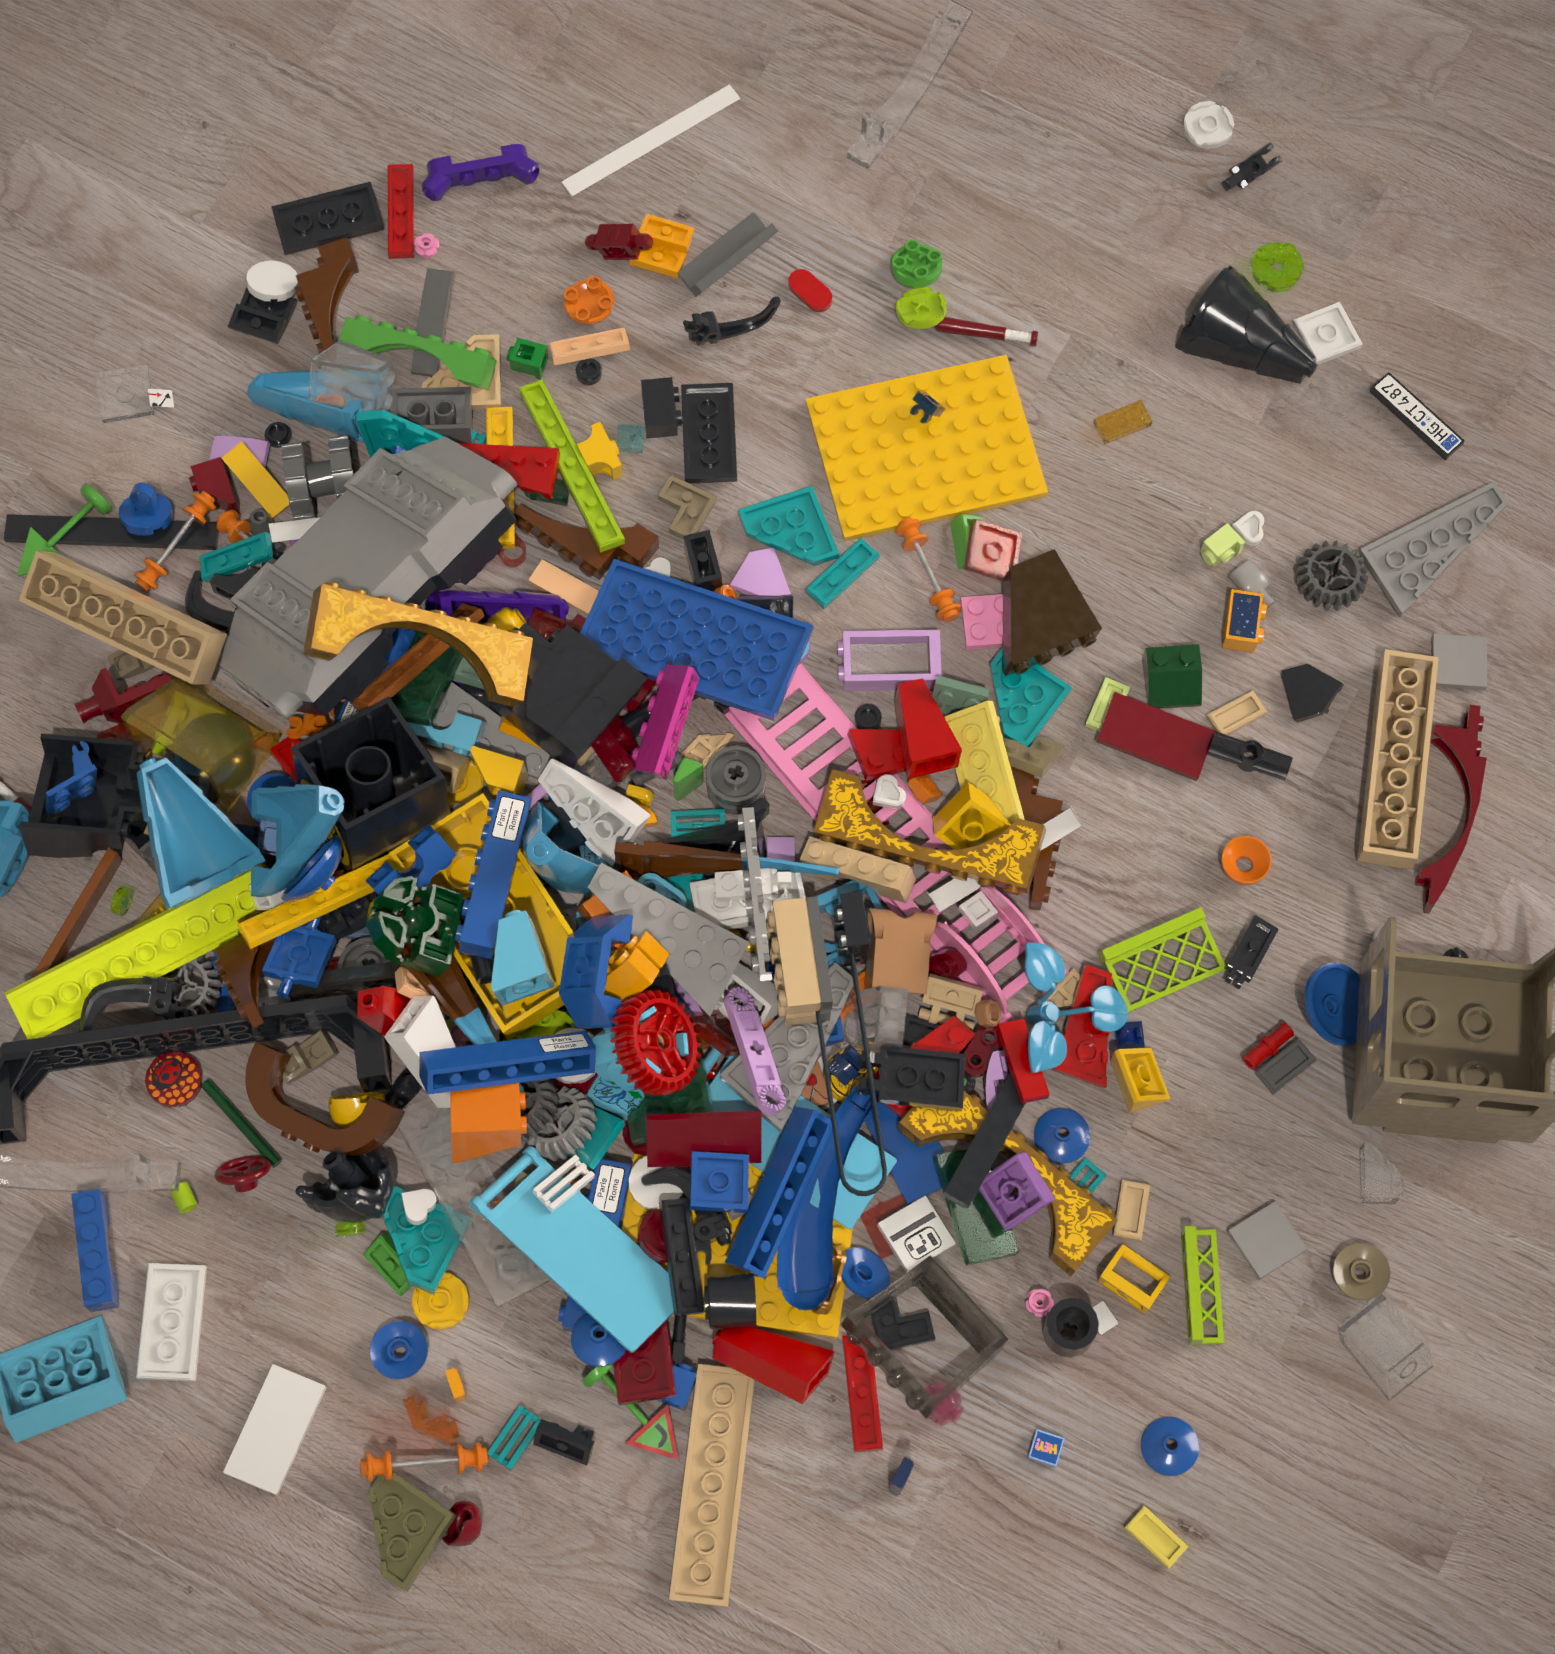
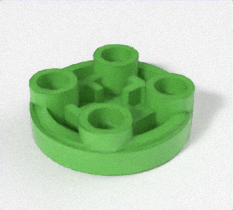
(916, 265)

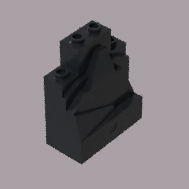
(570, 693)
(88, 822)

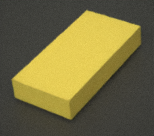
(1156, 1537)

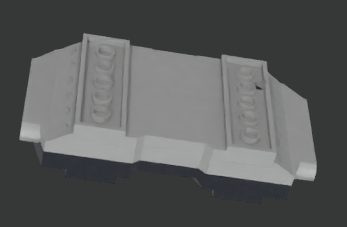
(396, 532)

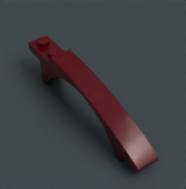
(1463, 752)

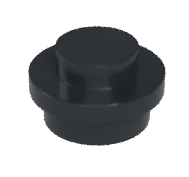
(277, 434)

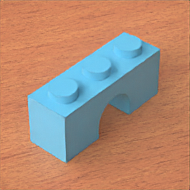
(461, 734)

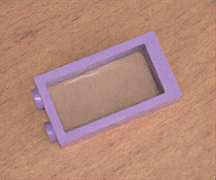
(888, 658)

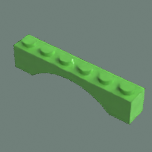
(467, 366)

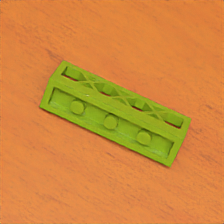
(1192, 1286)

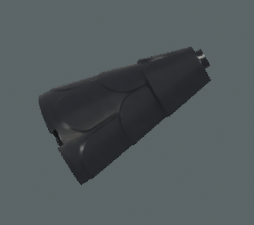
(1245, 331)

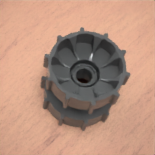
(317, 478)

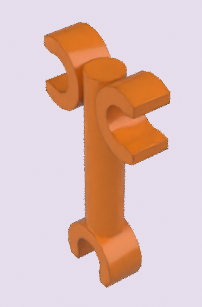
(307, 726)

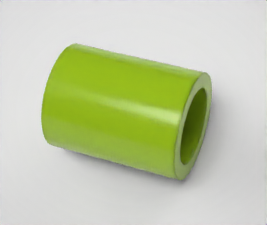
(184, 1198)

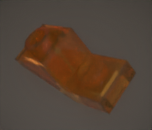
(436, 1429)

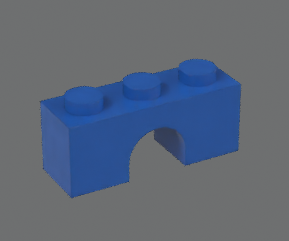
(430, 857)

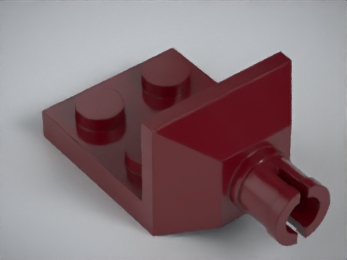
(110, 703)

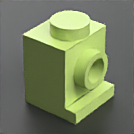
(1222, 546)

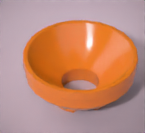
(1246, 848)

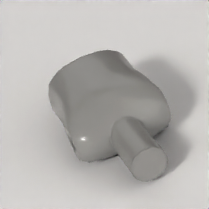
(1251, 579)

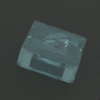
(630, 438)

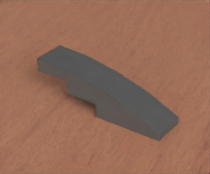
(432, 318)

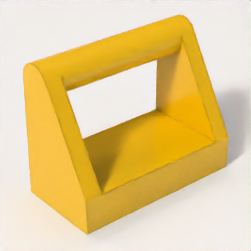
(1125, 1289)

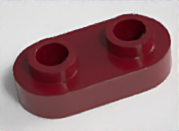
(947, 963)
(981, 1049)

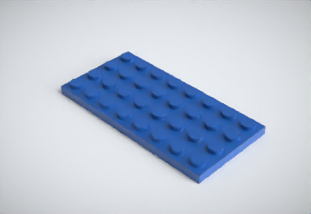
(735, 647)

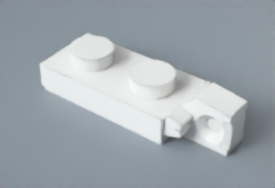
(730, 884)

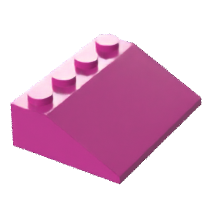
(666, 720)

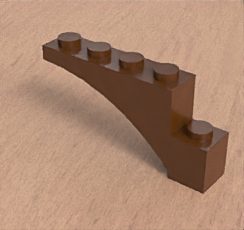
(324, 287)
(578, 545)
(1038, 810)
(243, 972)

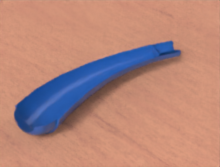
(806, 1247)

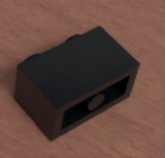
(659, 407)
(702, 560)

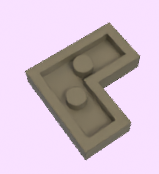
(692, 503)
(1036, 758)

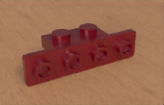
(613, 749)

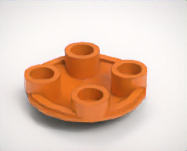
(588, 301)

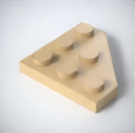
(480, 398)

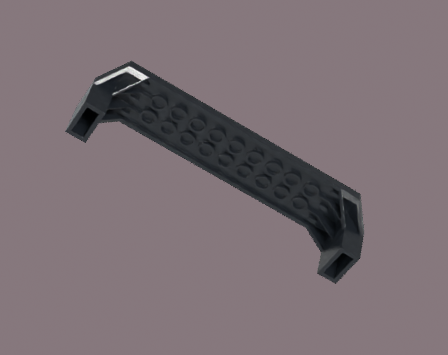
(30, 1060)

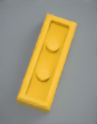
(257, 480)

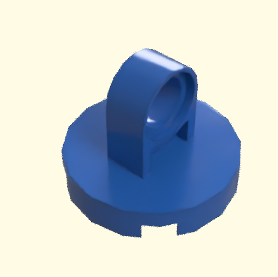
(145, 510)

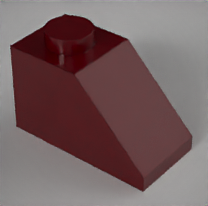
(213, 479)

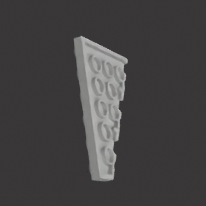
(752, 879)

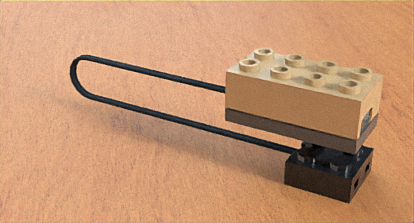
(805, 982)

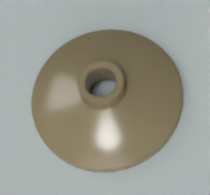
(1371, 1262)

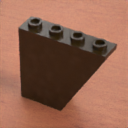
(1043, 614)

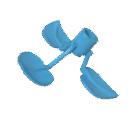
(1045, 1045)

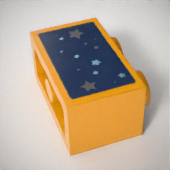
(1242, 621)

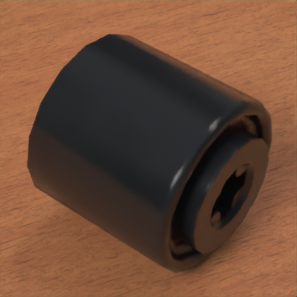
(730, 1301)
(1075, 1314)

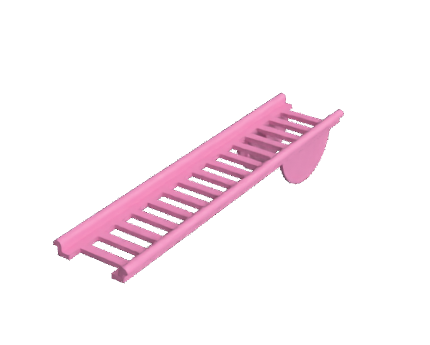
(811, 798)

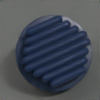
(845, 1065)

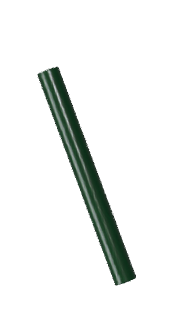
(238, 1120)

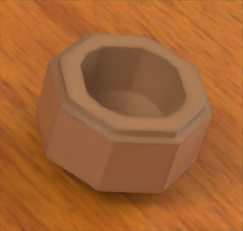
(988, 1013)

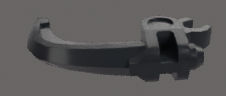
(706, 328)
(204, 612)
(148, 989)
(711, 1225)

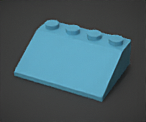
(59, 1379)

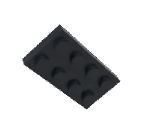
(327, 218)
(709, 433)

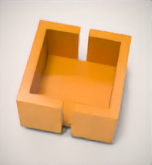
(634, 966)

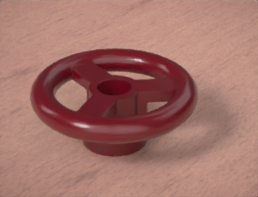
(243, 1176)

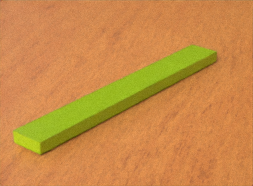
(572, 466)

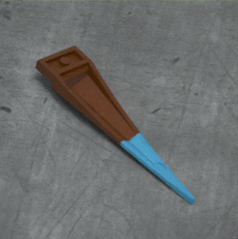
(677, 860)
(453, 995)

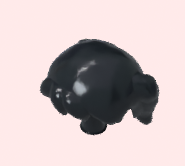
(354, 1189)

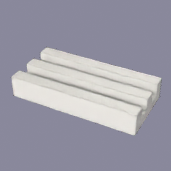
(580, 1167)

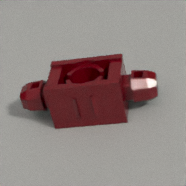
(619, 241)

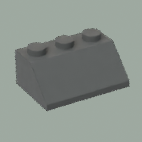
(437, 409)

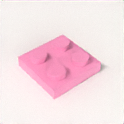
(982, 621)

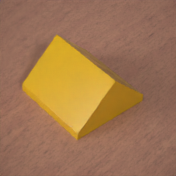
(1139, 1078)

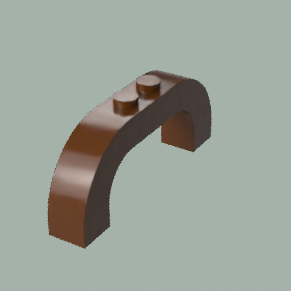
(264, 1091)

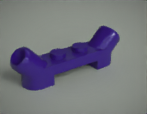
(511, 162)

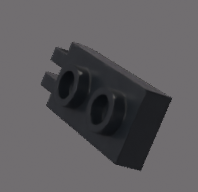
(1250, 951)

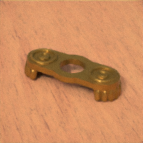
(839, 1261)

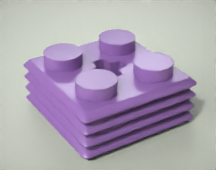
(1000, 1183)

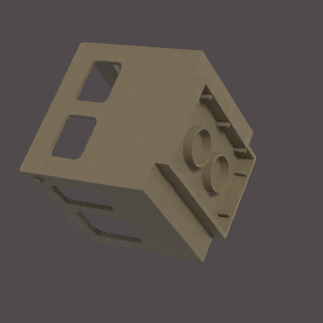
(1453, 1045)

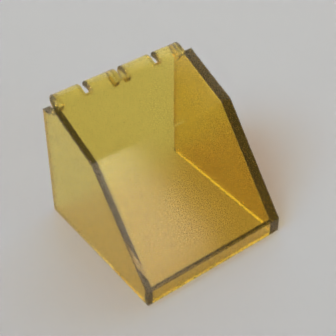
(206, 732)

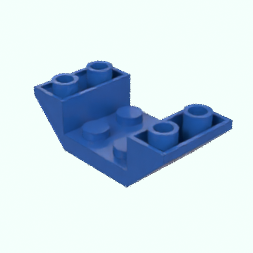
(586, 970)

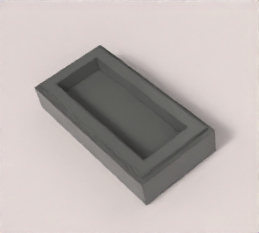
(1285, 1066)

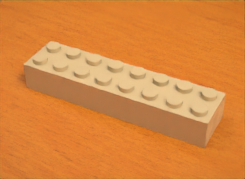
(122, 617)
(1398, 759)

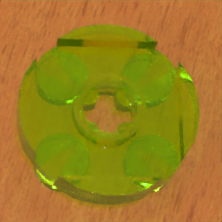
(1277, 253)

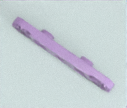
(761, 1067)

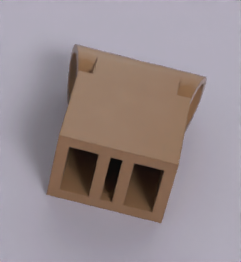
(899, 950)

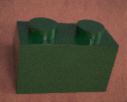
(1173, 676)

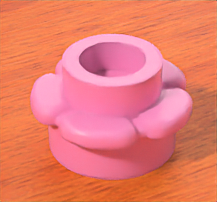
(426, 251)
(1039, 1310)

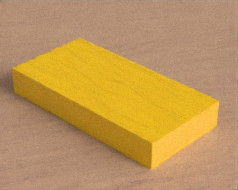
(463, 834)

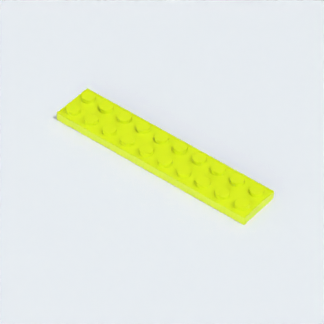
(144, 950)

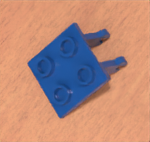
(79, 785)

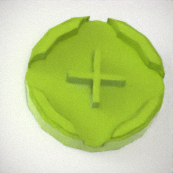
(921, 308)

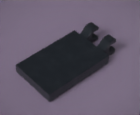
(916, 1077)

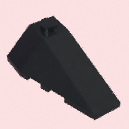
(719, 838)

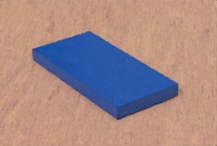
(914, 1167)

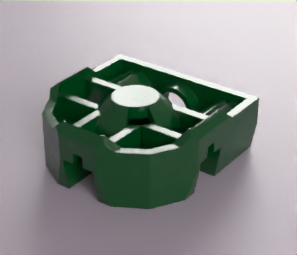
(390, 931)

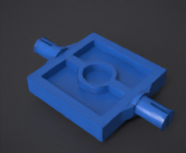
(299, 957)

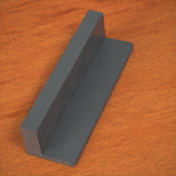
(725, 253)

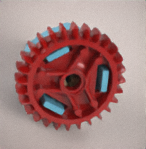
(649, 1046)

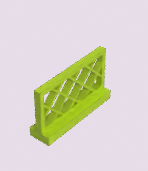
(1152, 938)

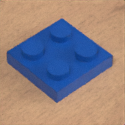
(719, 1182)

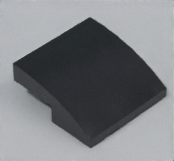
(262, 318)
(346, 919)

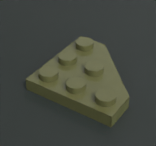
(405, 1527)

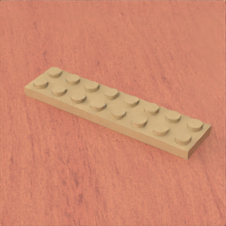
(712, 1487)

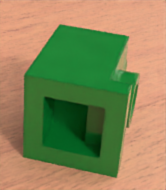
(533, 351)

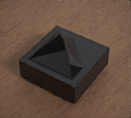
(761, 808)

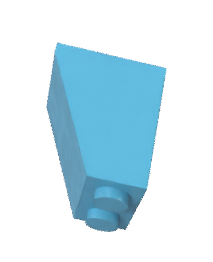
(519, 960)

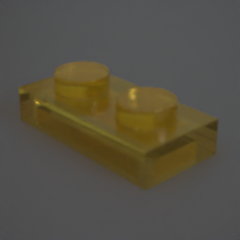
(1122, 422)

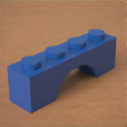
(95, 1266)

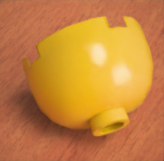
(348, 1110)

